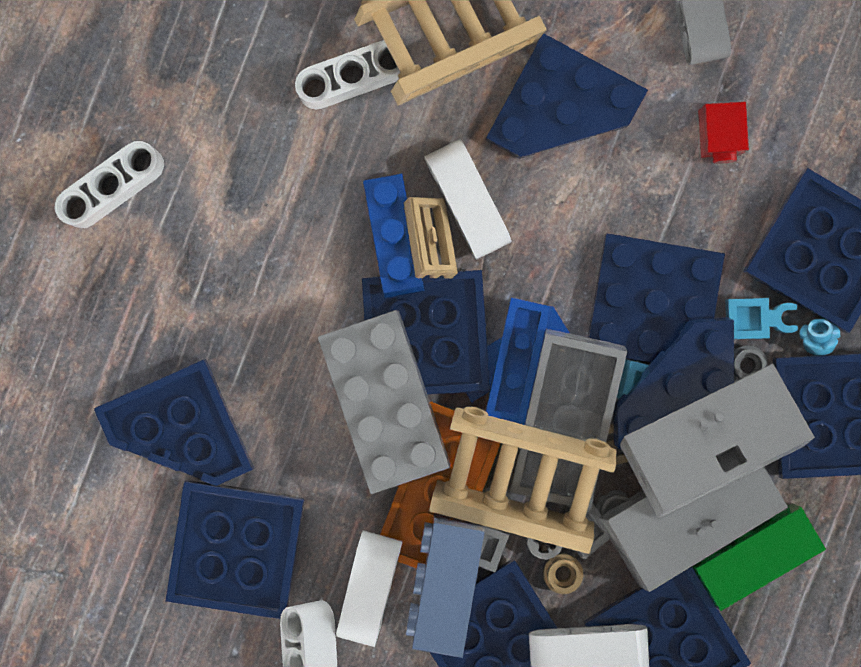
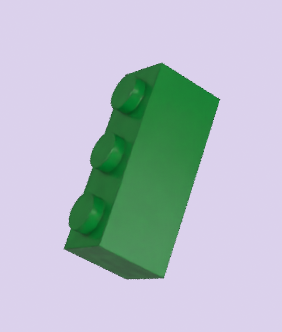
(759, 556)

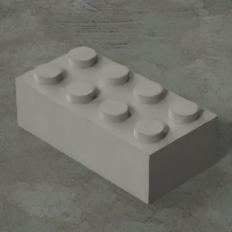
(384, 401)

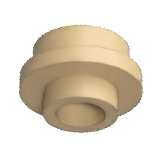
(563, 586)

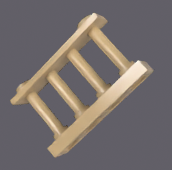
(448, 63)
(533, 517)

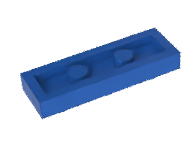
(390, 234)
(517, 360)

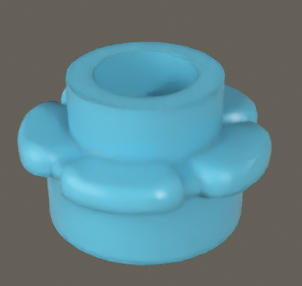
(819, 337)

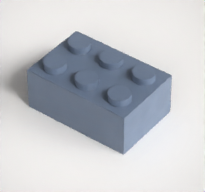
(445, 585)

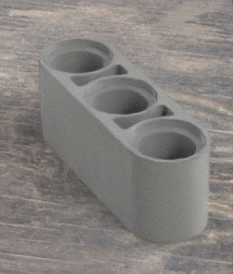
(703, 30)

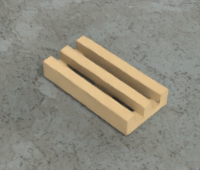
(424, 237)

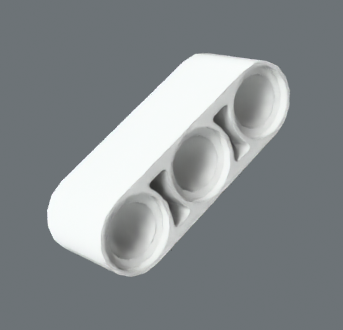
(331, 70)
(90, 186)
(468, 199)
(368, 588)
(308, 635)
(590, 646)

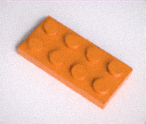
(413, 499)

